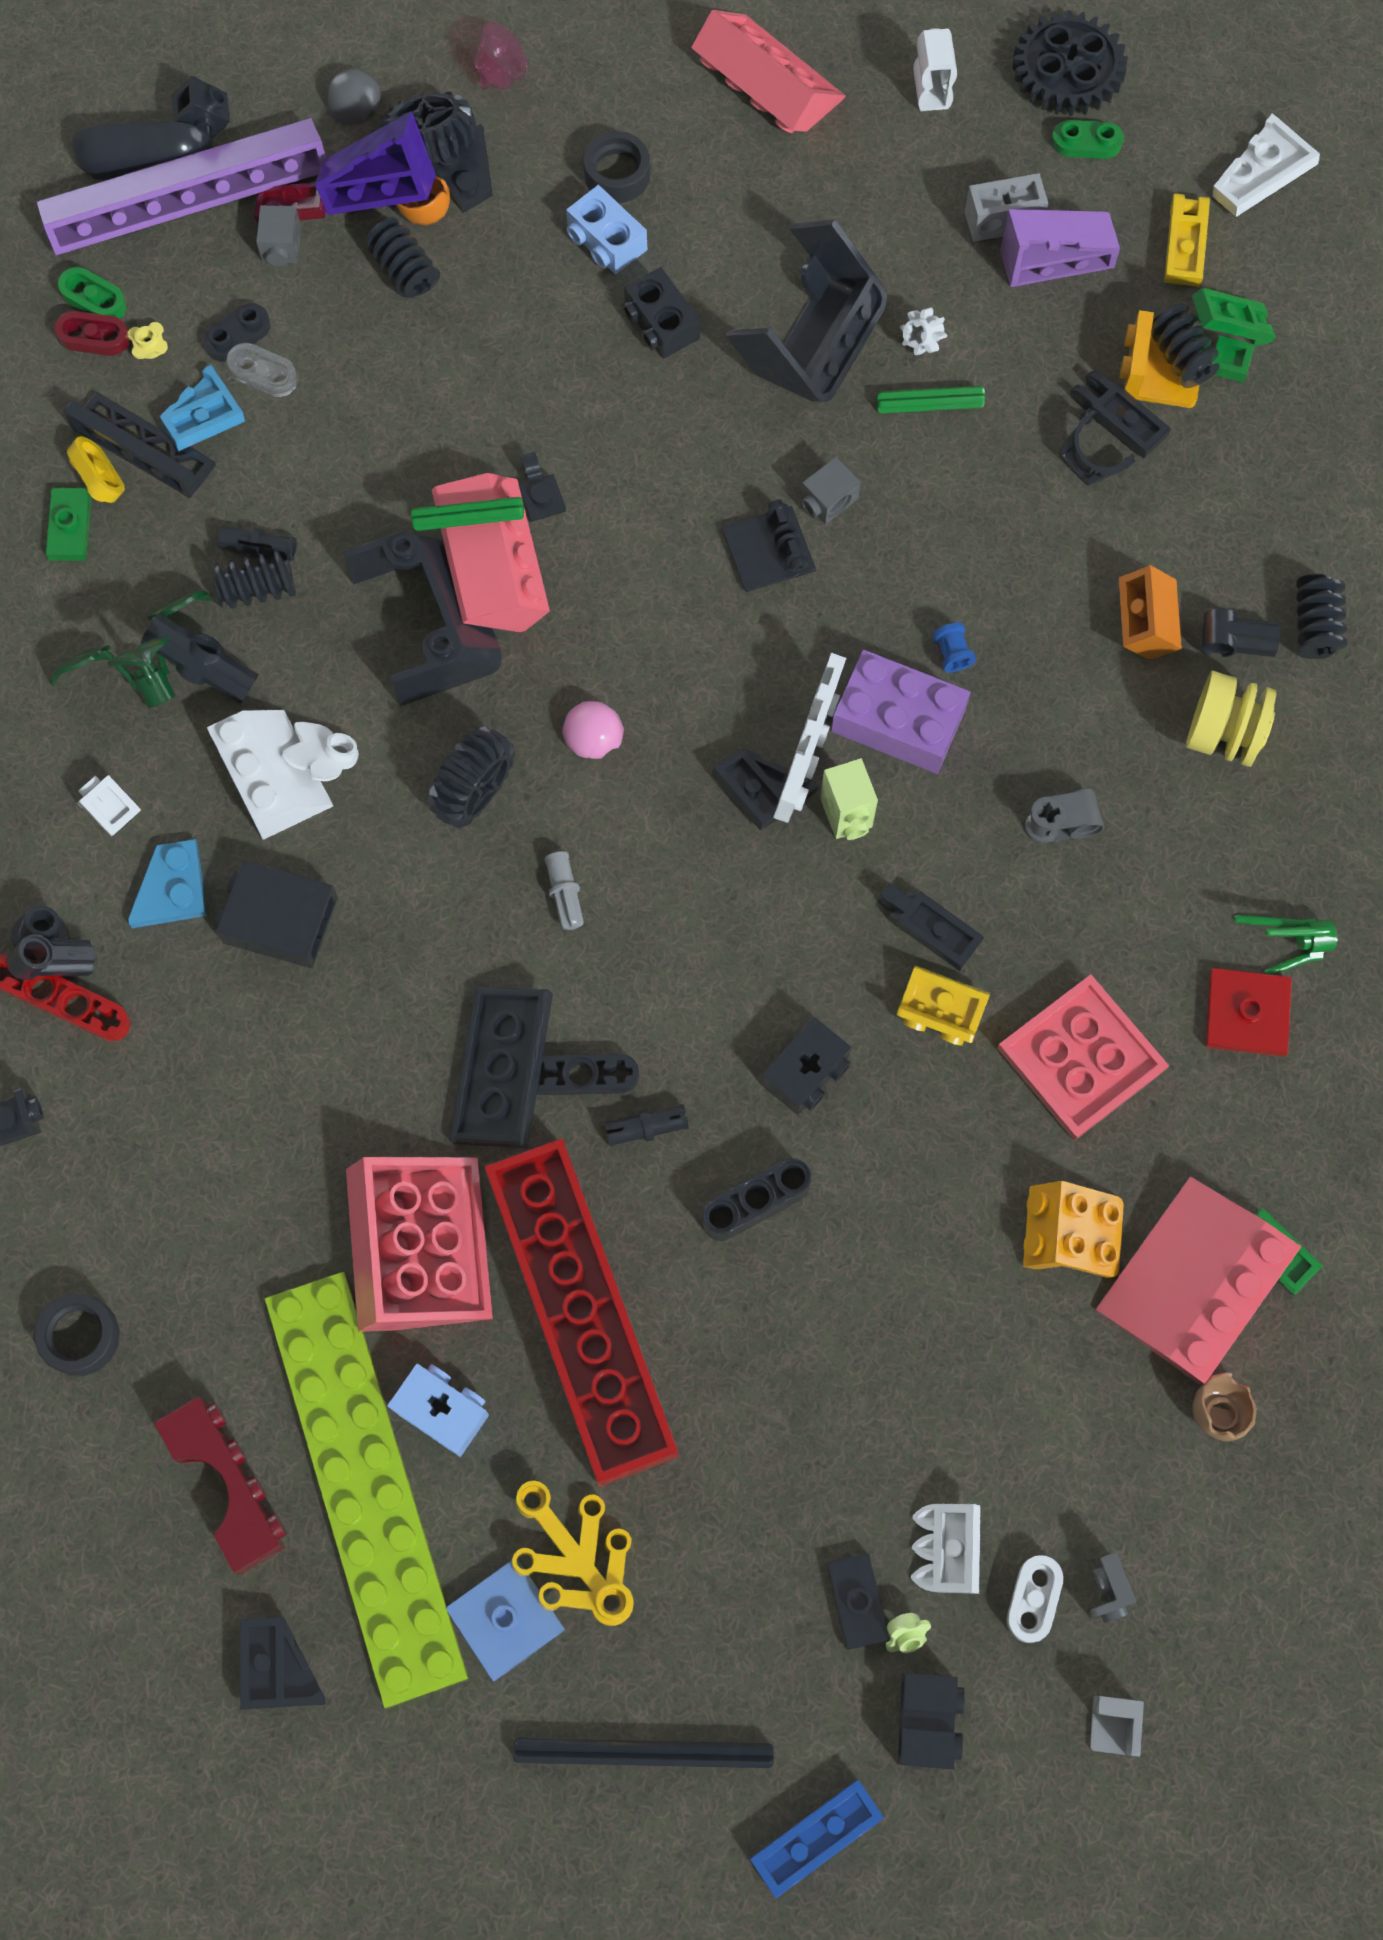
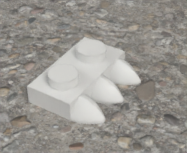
(951, 1548)

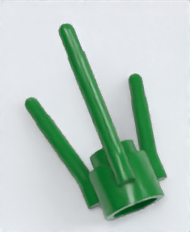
(1310, 936)

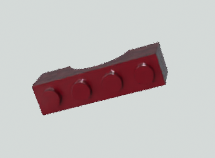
(247, 1530)

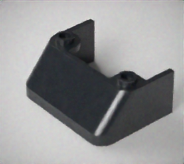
(832, 327)
(452, 652)

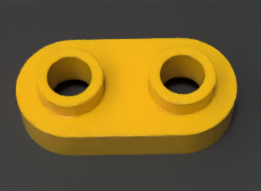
(95, 470)

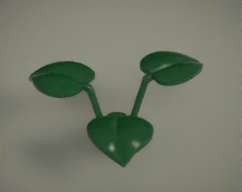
(150, 679)

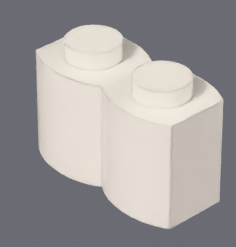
(935, 69)

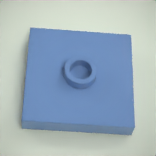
(504, 1620)

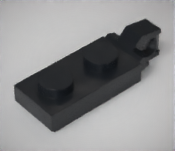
(931, 925)

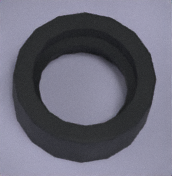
(618, 143)
(54, 1312)

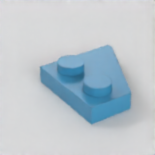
(201, 412)
(171, 886)

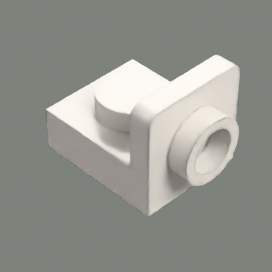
(107, 804)

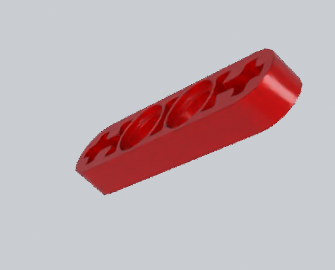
(58, 999)

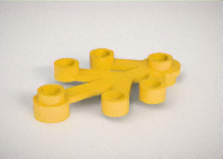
(577, 1559)

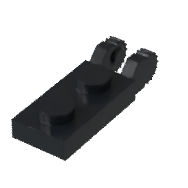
(1121, 414)

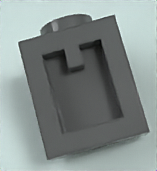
(1112, 1580)

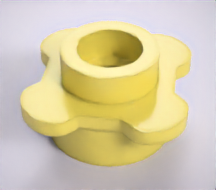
(149, 349)

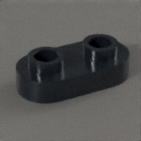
(236, 330)

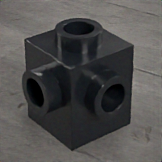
(201, 106)

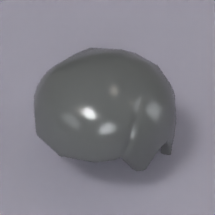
(353, 96)

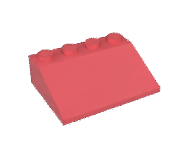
(417, 1242)
(1198, 1279)

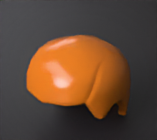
(431, 210)

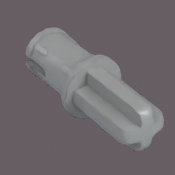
(564, 890)

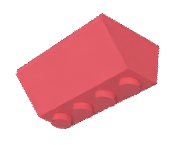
(765, 71)
(492, 562)

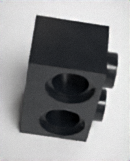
(667, 311)

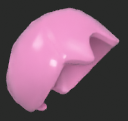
(592, 730)

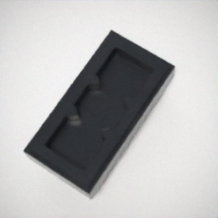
(858, 1601)

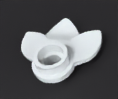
(321, 751)

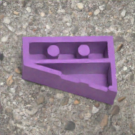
(1056, 244)

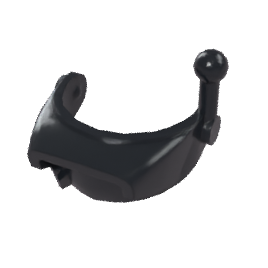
(1079, 464)

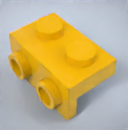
(942, 1005)

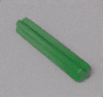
(930, 399)
(467, 513)

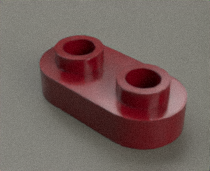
(95, 332)

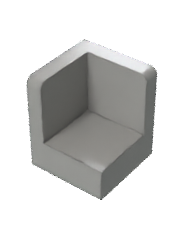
(1116, 1726)

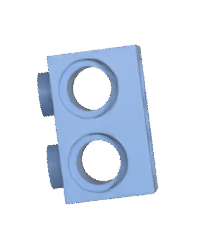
(611, 226)

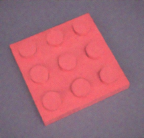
(1082, 1057)

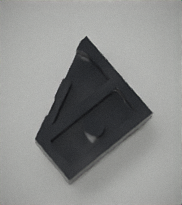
(468, 174)
(755, 785)
(274, 1667)

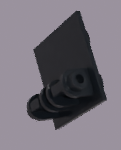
(769, 547)

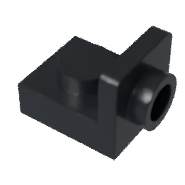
(19, 1117)

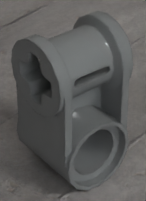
(1071, 814)

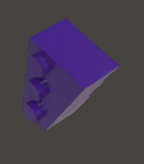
(378, 170)

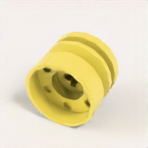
(1231, 719)

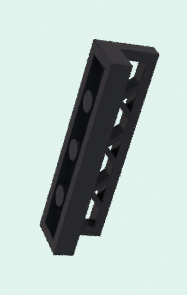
(138, 450)

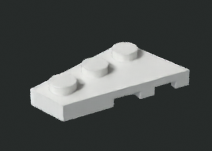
(1266, 166)

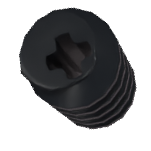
(402, 258)
(1183, 347)
(253, 580)
(1320, 616)

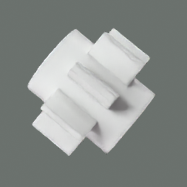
(920, 322)

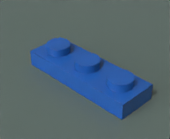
(816, 1838)

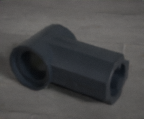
(1230, 635)
(53, 958)

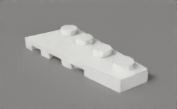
(813, 735)

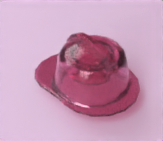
(499, 57)

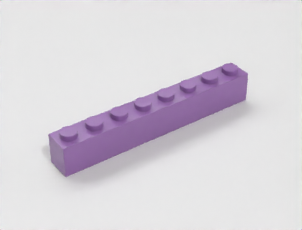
(182, 186)

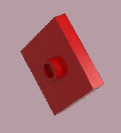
(1248, 1012)

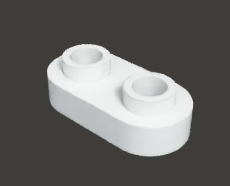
(1035, 1599)

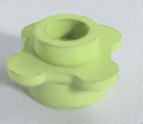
(907, 1633)

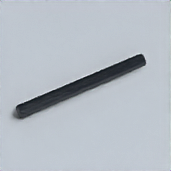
(643, 1753)

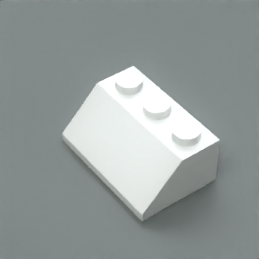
(269, 786)

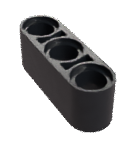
(767, 1183)

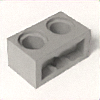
(990, 201)

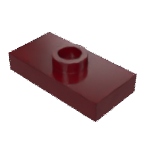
(303, 196)

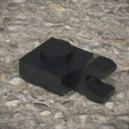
(540, 493)

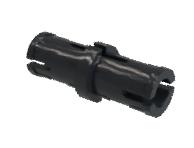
(234, 540)
(646, 1125)

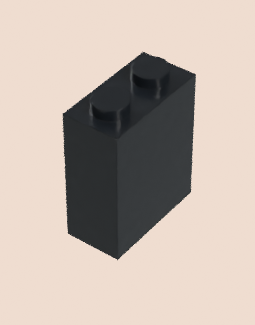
(276, 914)

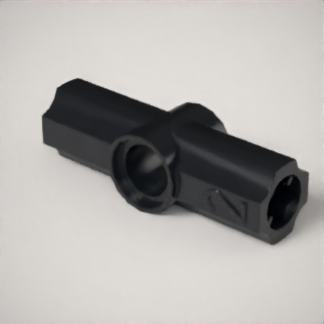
(201, 659)

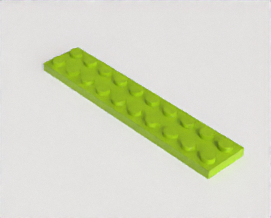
(366, 1491)

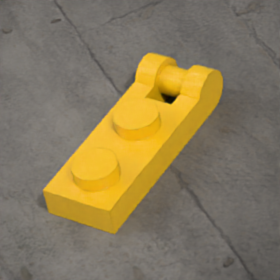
(1187, 240)

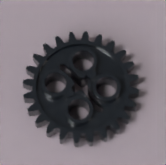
(1069, 63)

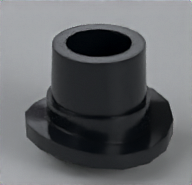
(39, 921)

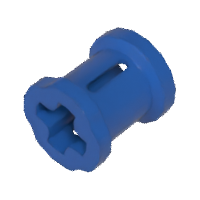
(953, 647)

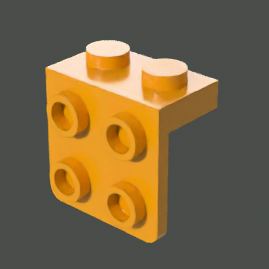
(1146, 370)
(1073, 1229)

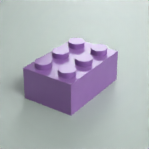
(900, 711)

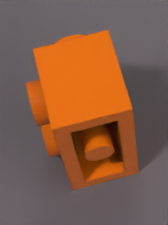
(1150, 612)

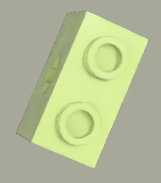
(849, 799)

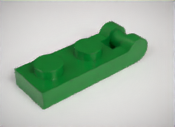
(1233, 315)

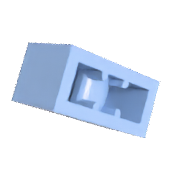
(451, 1430)

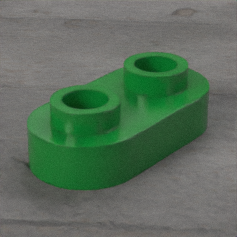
(1088, 139)
(95, 295)

